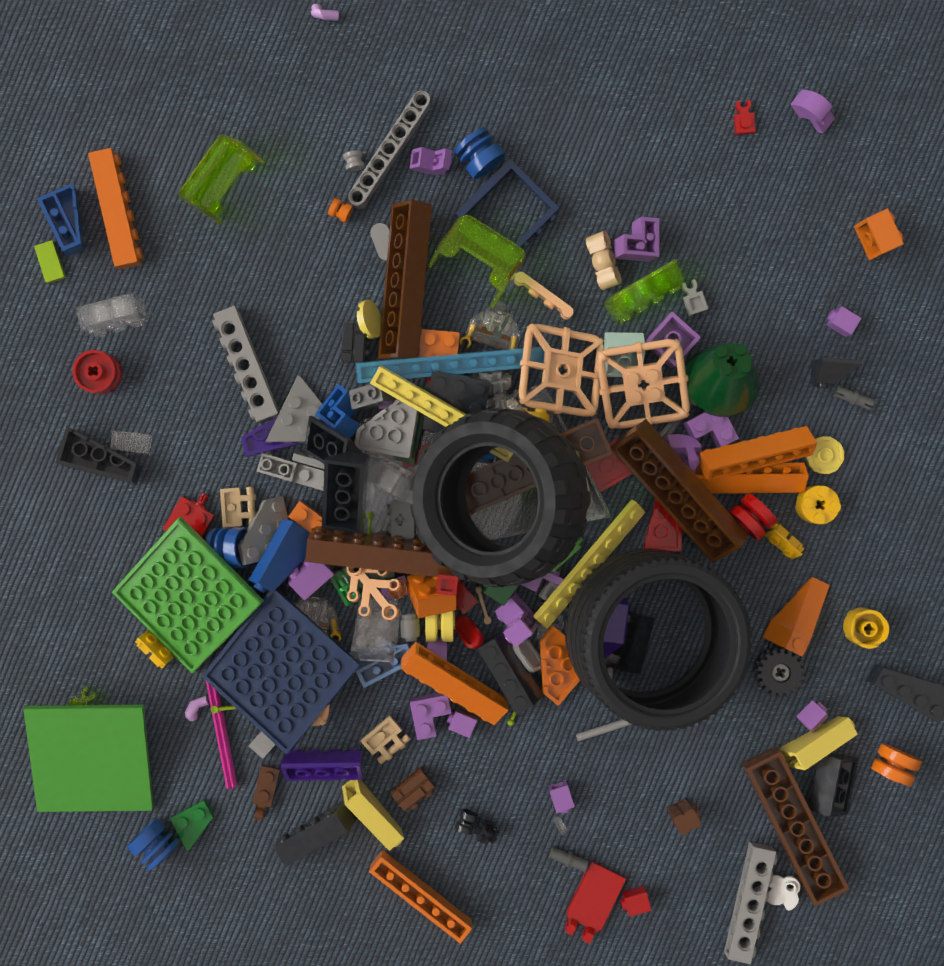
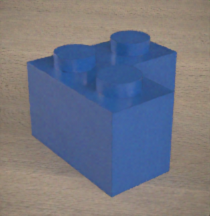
(337, 412)

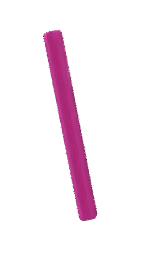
(222, 739)

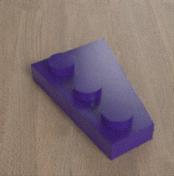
(255, 441)

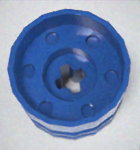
(479, 153)
(226, 542)
(153, 844)

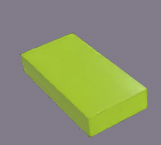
(50, 262)

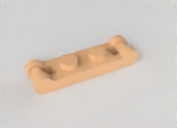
(549, 298)

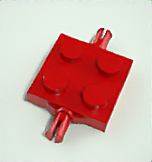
(193, 513)

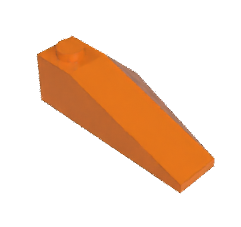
(797, 620)

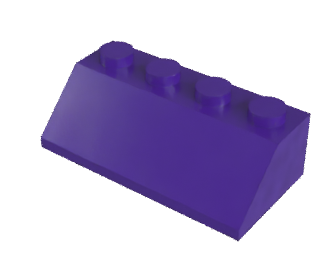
(323, 765)

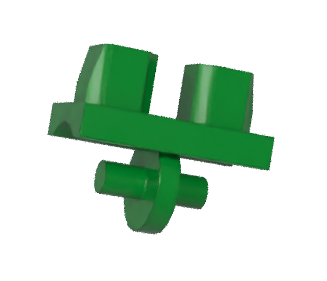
(341, 581)

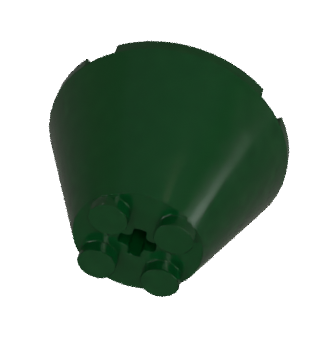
(722, 380)

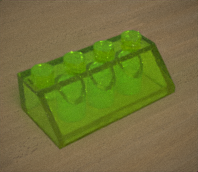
(644, 291)

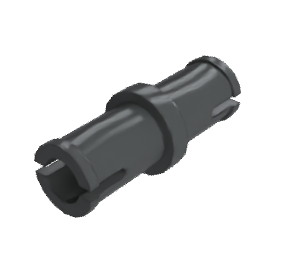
(853, 397)
(568, 859)

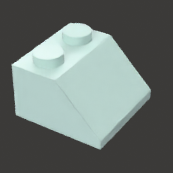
(614, 340)

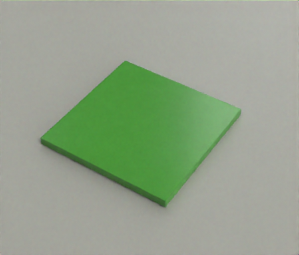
(187, 595)
(89, 758)

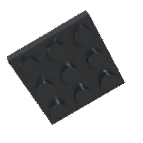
(459, 391)

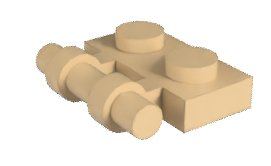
(232, 506)
(381, 735)

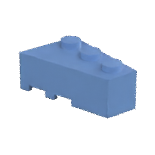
(373, 671)

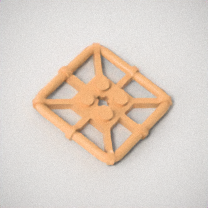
(651, 374)
(551, 377)

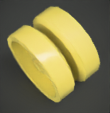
(443, 622)

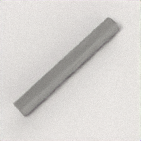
(602, 729)

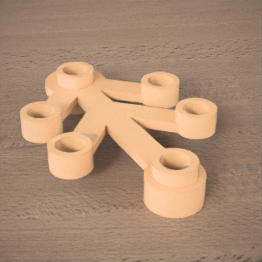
(370, 588)

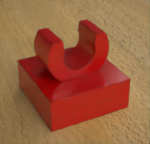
(446, 584)

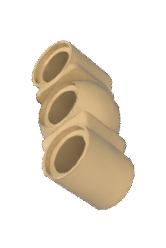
(603, 260)

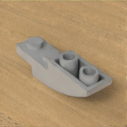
(291, 471)

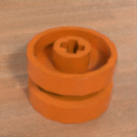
(895, 766)

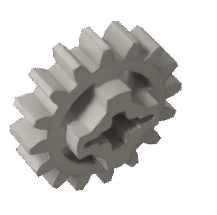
(499, 380)

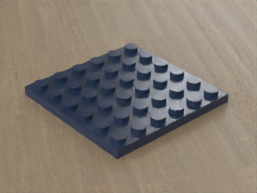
(281, 670)

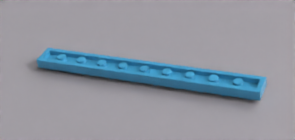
(451, 363)

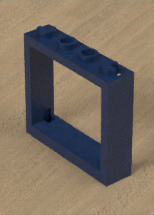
(494, 181)

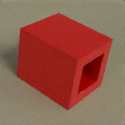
(635, 901)

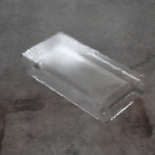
(131, 442)

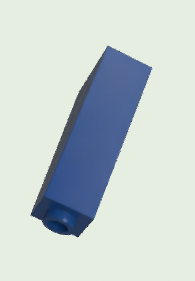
(281, 556)

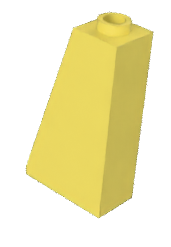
(814, 746)
(372, 813)

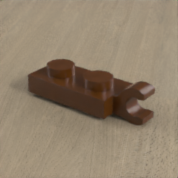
(265, 789)

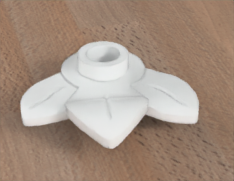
(782, 894)

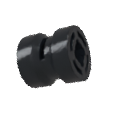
(466, 821)

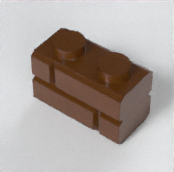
(413, 789)
(684, 816)

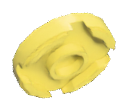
(369, 319)
(827, 456)

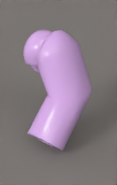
(318, 12)
(194, 705)

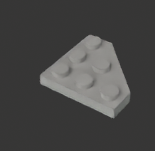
(390, 431)
(262, 529)

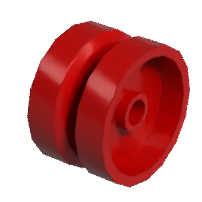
(94, 361)
(753, 516)

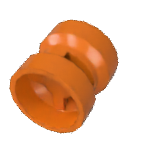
(340, 210)

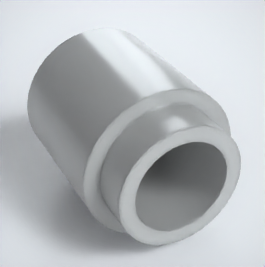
(410, 627)

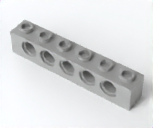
(229, 317)
(746, 950)

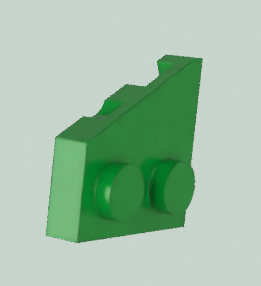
(192, 822)

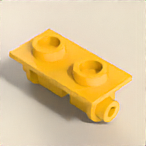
(790, 547)
(160, 654)

